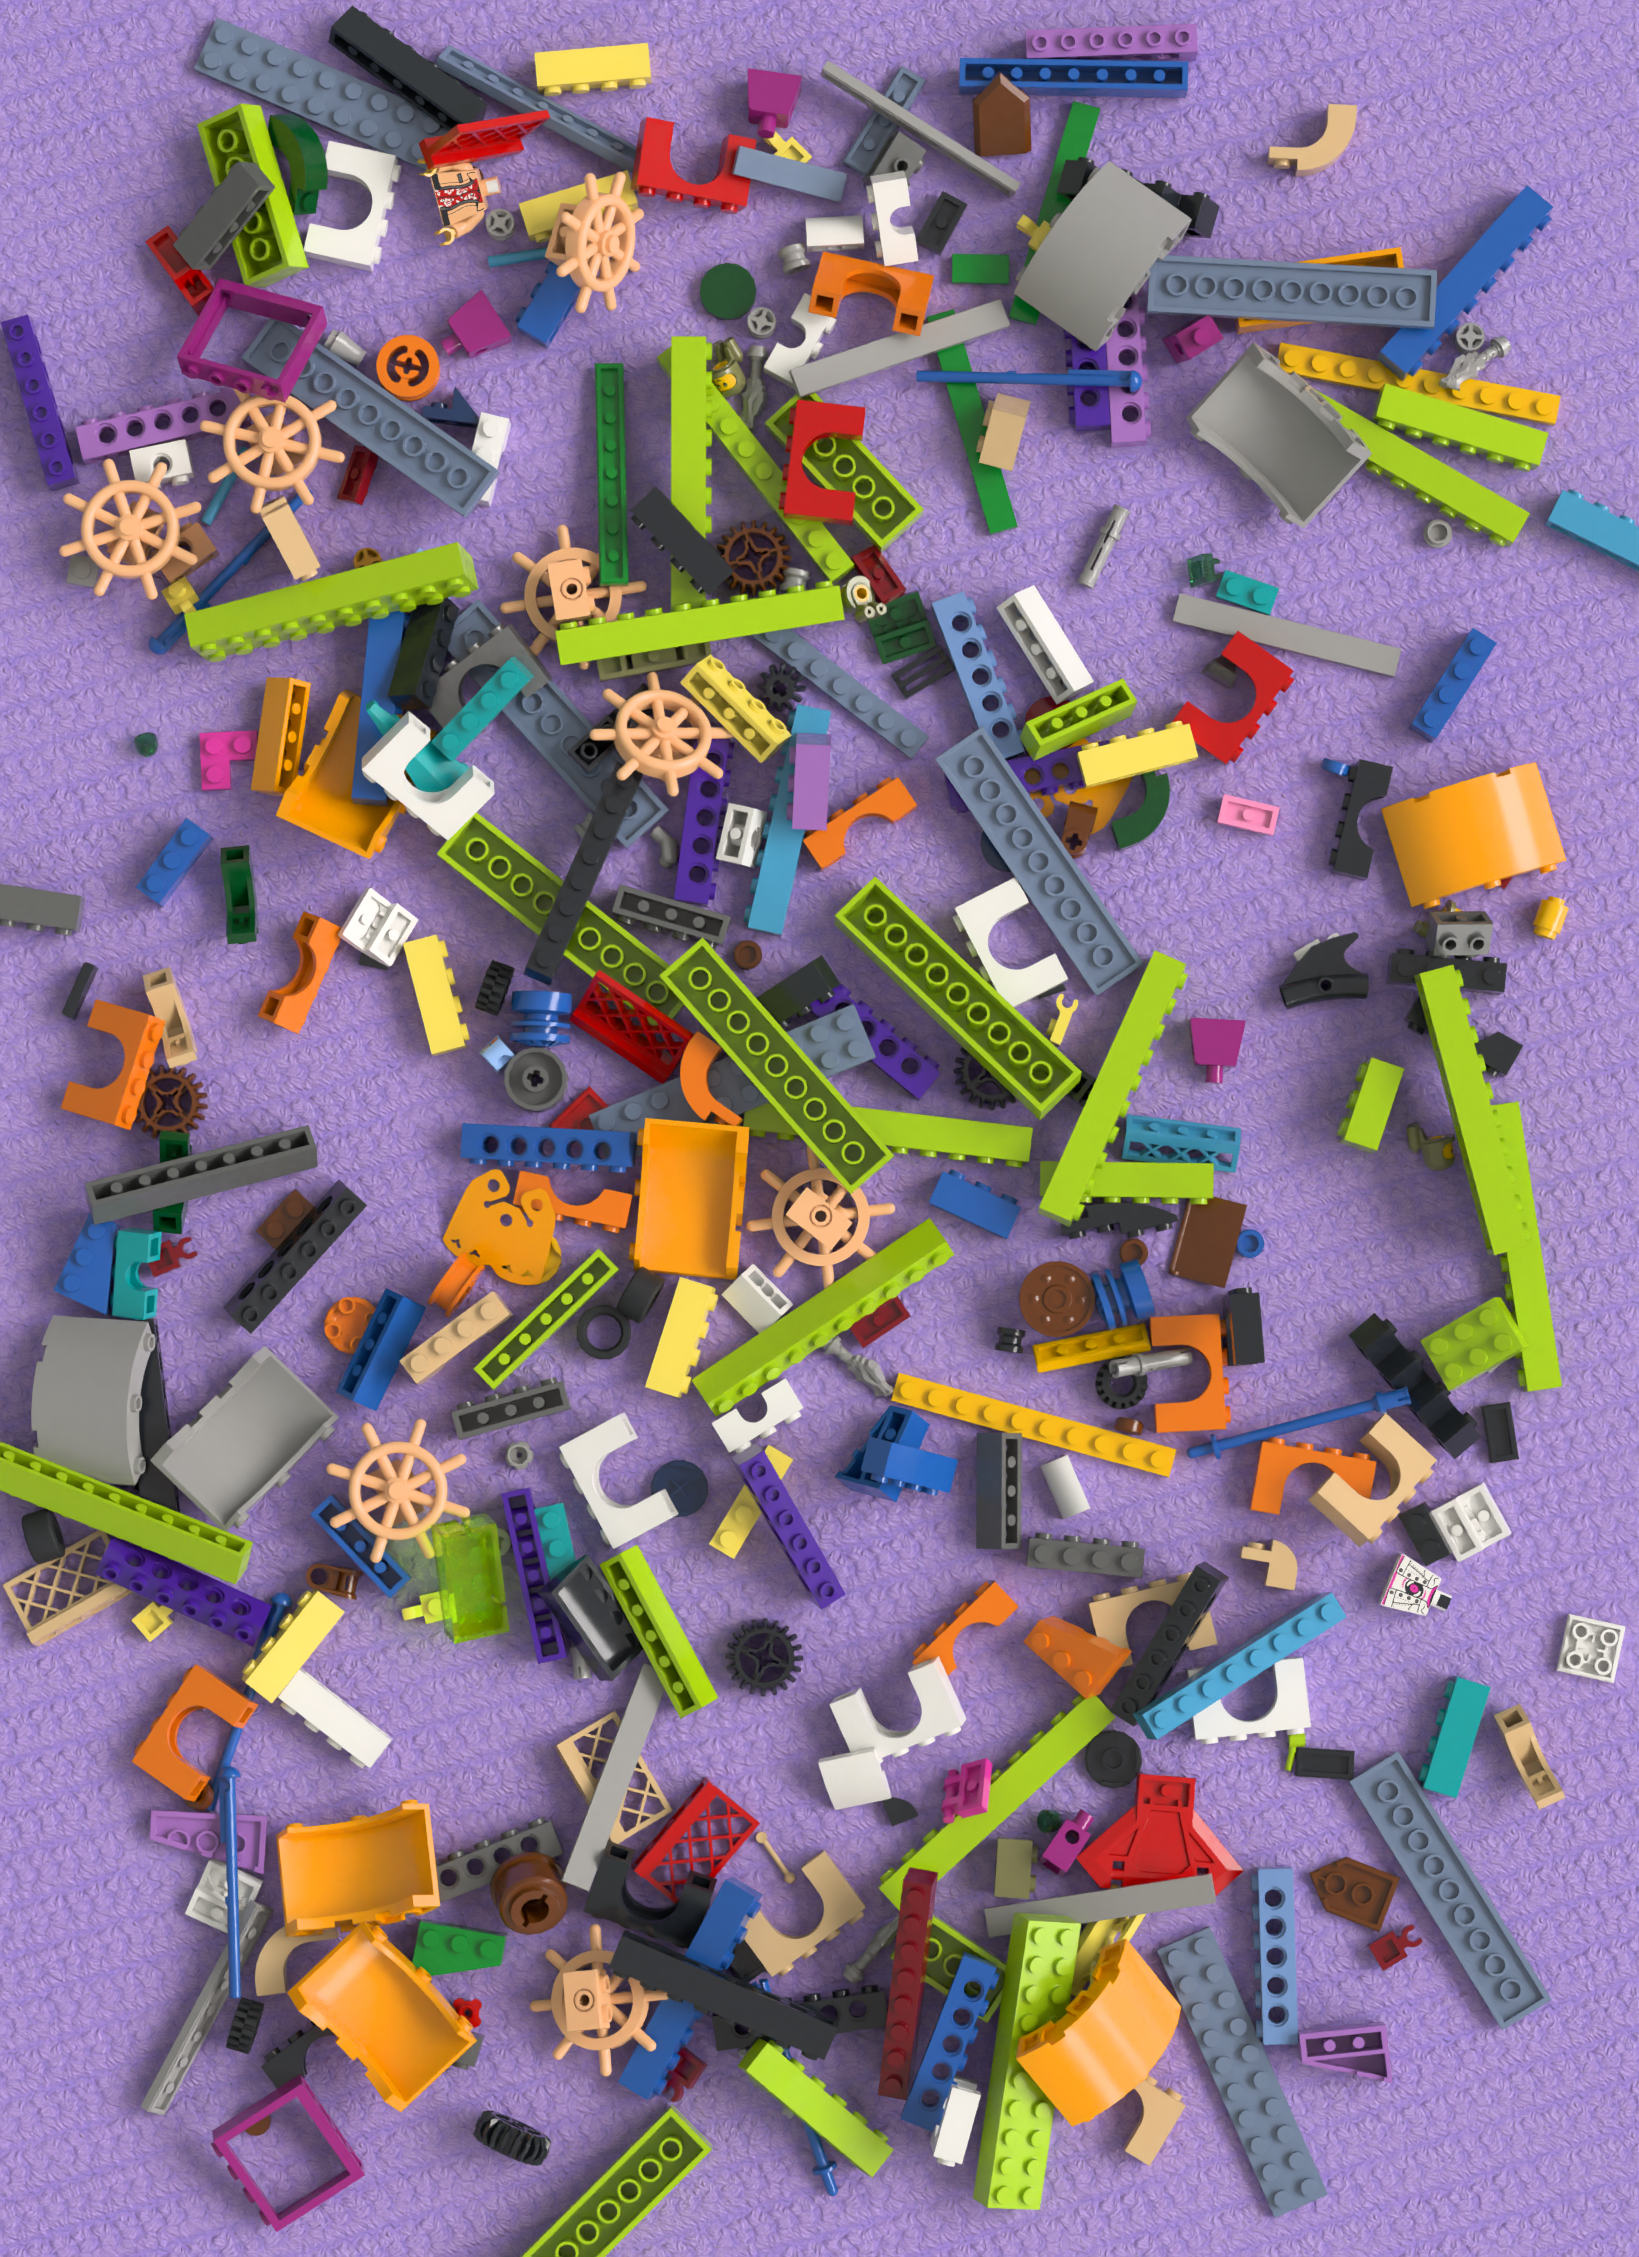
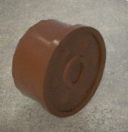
(1057, 1299)
(529, 1893)

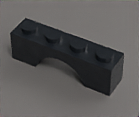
(1352, 855)
(1498, 1050)
(290, 2061)

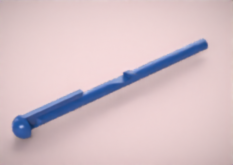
(1074, 378)
(178, 626)
(270, 1628)
(228, 1835)

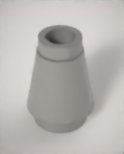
(344, 347)

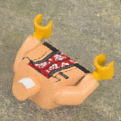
(460, 197)

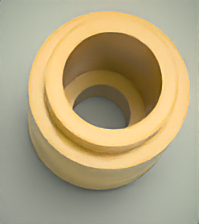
(1550, 917)

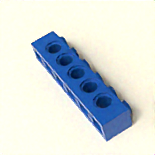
(476, 1137)
(969, 1969)

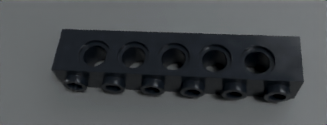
(295, 1256)
(1170, 1641)
(875, 2015)

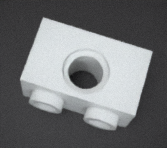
(175, 452)
(741, 835)

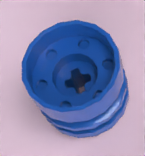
(541, 1018)
(1122, 1294)

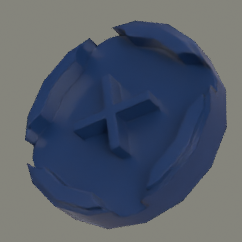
(684, 1485)

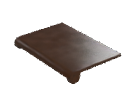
(1208, 1241)

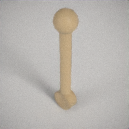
(789, 1877)

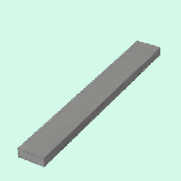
(919, 129)
(899, 349)
(1287, 635)
(614, 1779)
(1110, 1902)
(203, 2013)

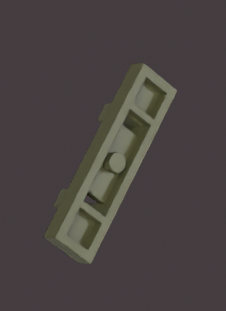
(652, 661)

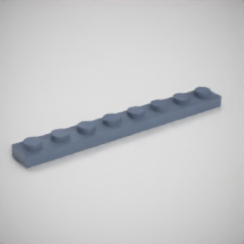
(525, 100)
(844, 690)

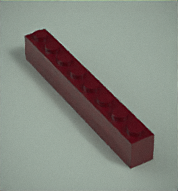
(907, 1983)

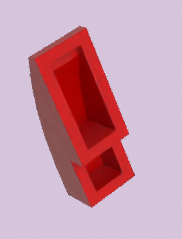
(190, 282)

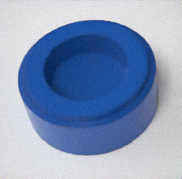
(1335, 767)
(1250, 1243)

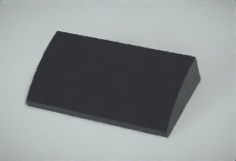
(592, 1618)

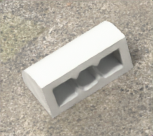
(834, 233)
(757, 1299)
(1064, 1487)

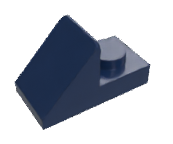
(459, 415)

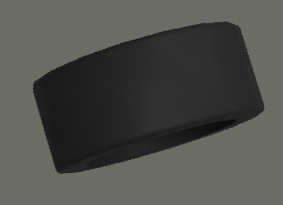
(583, 1324)

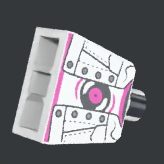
(1413, 1588)

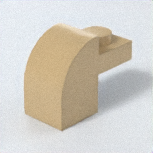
(1280, 1560)

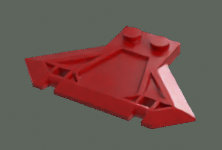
(1159, 1839)

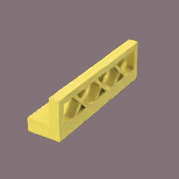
(1093, 1938)

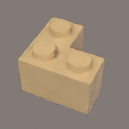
(1005, 427)

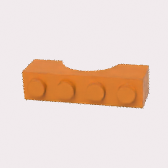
(888, 802)
(316, 944)
(608, 1209)
(990, 1607)

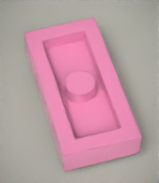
(1248, 815)

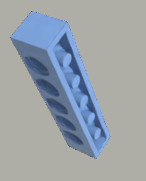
(945, 613)
(1286, 2029)

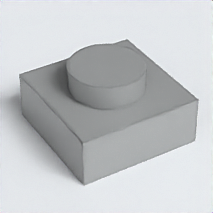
(82, 571)

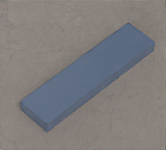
(876, 131)
(789, 173)

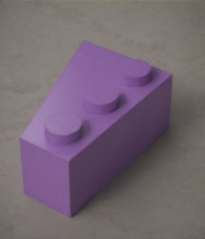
(810, 781)
(1348, 2049)

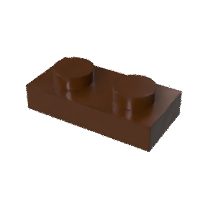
(285, 1219)

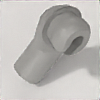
(668, 845)

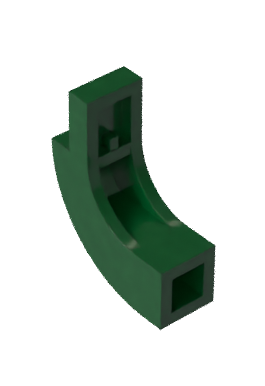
(305, 160)
(1143, 823)
(239, 894)
(171, 1147)

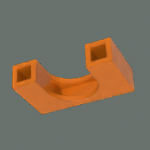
(845, 275)
(119, 1100)
(1204, 1335)
(1277, 1461)
(160, 1751)

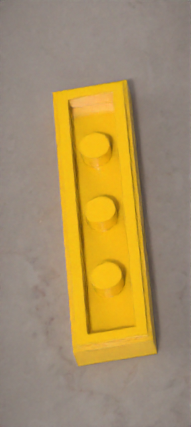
(1091, 1347)

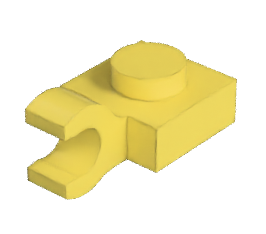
(789, 149)
(1035, 232)
(181, 596)
(1058, 1027)
(429, 1608)
(153, 1620)

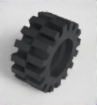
(494, 987)
(1116, 1400)
(245, 2025)

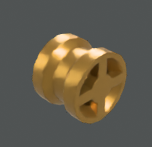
(366, 557)

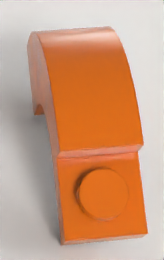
(694, 1080)

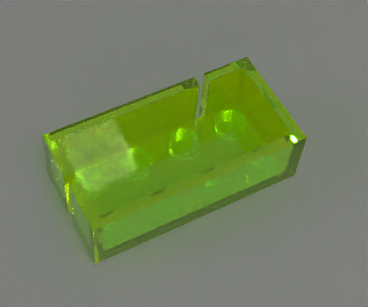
(468, 1577)

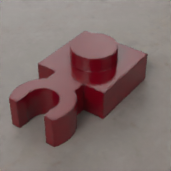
(170, 1257)
(1390, 1949)
(685, 2073)

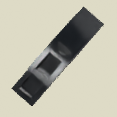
(590, 752)
(1131, 1219)

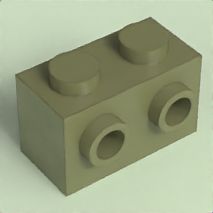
(1013, 1867)

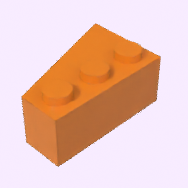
(1076, 1655)

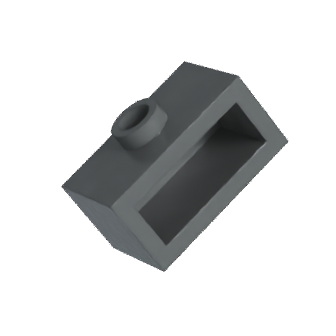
(897, 155)

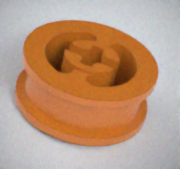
(414, 346)
(456, 1284)

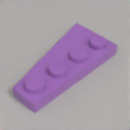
(201, 1834)

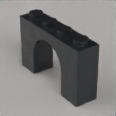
(1243, 1327)
(612, 1901)

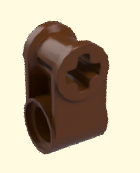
(1079, 825)
(336, 1580)

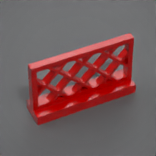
(481, 140)
(624, 1036)
(678, 1825)

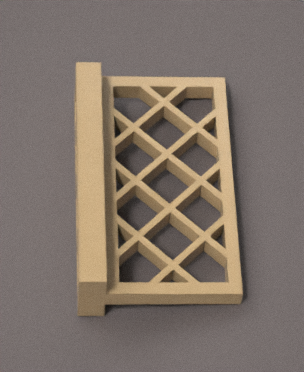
(75, 1611)
(587, 1783)

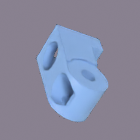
(497, 1054)

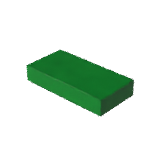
(980, 269)

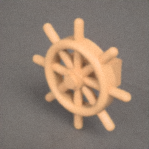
(585, 241)
(275, 441)
(133, 531)
(570, 597)
(657, 743)
(819, 1219)
(398, 1490)
(588, 2002)

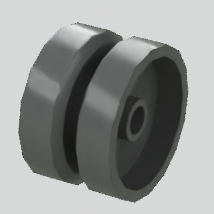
(529, 1064)

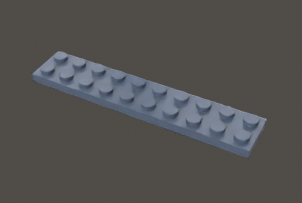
(316, 92)
(1293, 292)
(377, 419)
(554, 728)
(1039, 861)
(830, 1042)
(1449, 1890)
(1242, 2072)

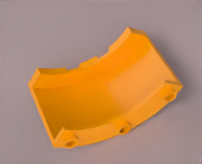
(322, 795)
(1473, 834)
(690, 1198)
(358, 1871)
(384, 2014)
(1104, 2039)

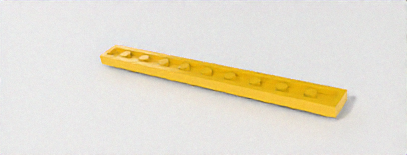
(1372, 375)
(1033, 1424)

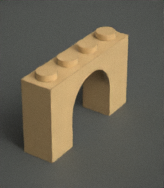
(290, 538)
(456, 1336)
(1406, 1465)
(1111, 1613)
(840, 1905)
(1157, 2119)

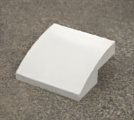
(377, 927)
(1471, 1522)
(854, 1778)
(209, 1897)

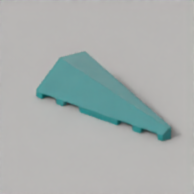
(429, 767)

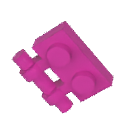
(973, 1790)

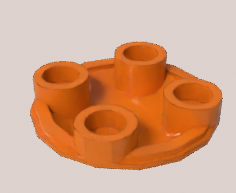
(347, 1323)

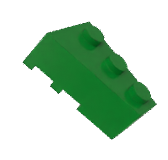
(456, 1948)

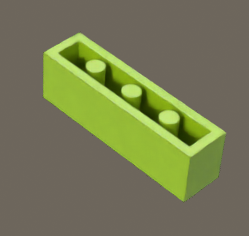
(1078, 719)

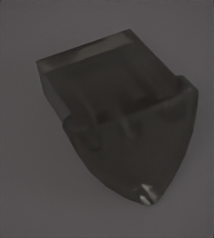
(1221, 672)

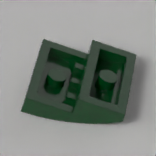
(902, 629)

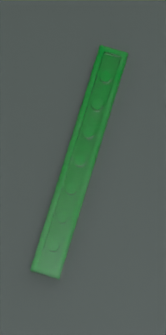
(1073, 145)
(970, 418)
(611, 474)

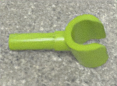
(1294, 1741)

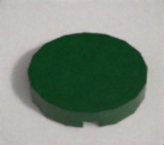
(728, 291)

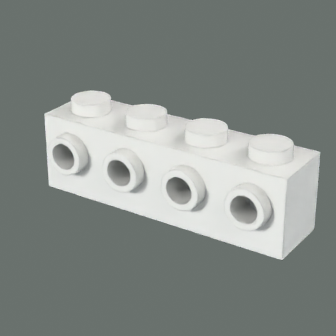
(1045, 644)
(335, 1718)

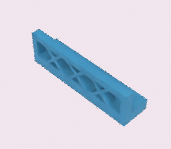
(1182, 1138)

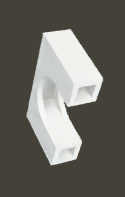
(358, 245)
(442, 810)
(978, 919)
(585, 1457)
(1287, 1712)
(939, 1714)
(952, 2135)

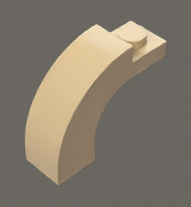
(1315, 158)
(169, 1006)
(1528, 1757)
(272, 1961)

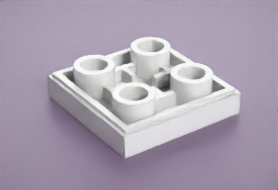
(1590, 1648)

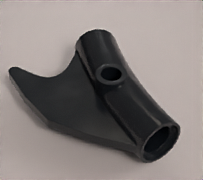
(1322, 963)

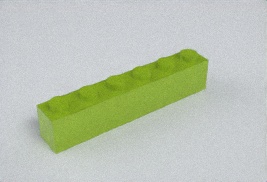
(1459, 427)
(1144, 1182)
(546, 1319)
(658, 1631)
(815, 2107)

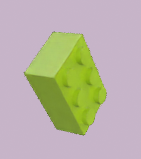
(1370, 1105)
(1474, 1343)

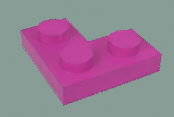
(218, 750)

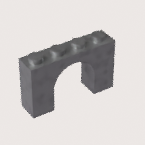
(497, 651)

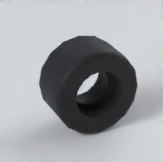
(640, 1294)
(43, 1536)

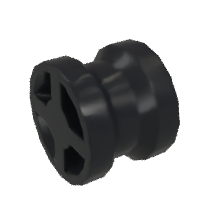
(1010, 1340)

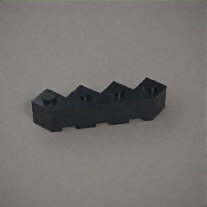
(1196, 206)
(1428, 1399)

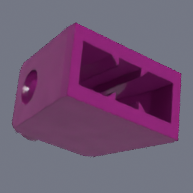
(771, 99)
(476, 328)
(1192, 338)
(1215, 1045)
(1060, 1853)

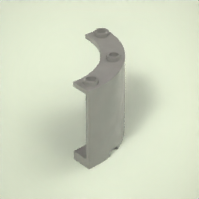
(1100, 254)
(1279, 434)
(90, 1396)
(245, 1440)

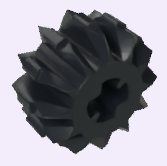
(779, 696)

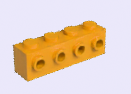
(280, 735)

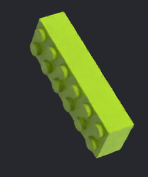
(270, 242)
(881, 503)

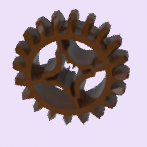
(765, 553)
(178, 1093)

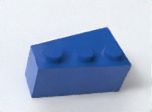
(90, 1266)
(895, 1426)

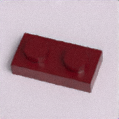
(358, 476)
(877, 570)
(880, 1321)

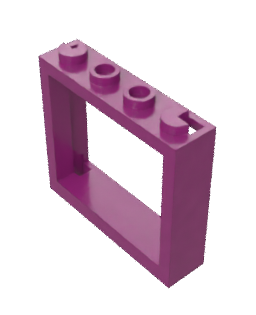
(261, 303)
(294, 2088)

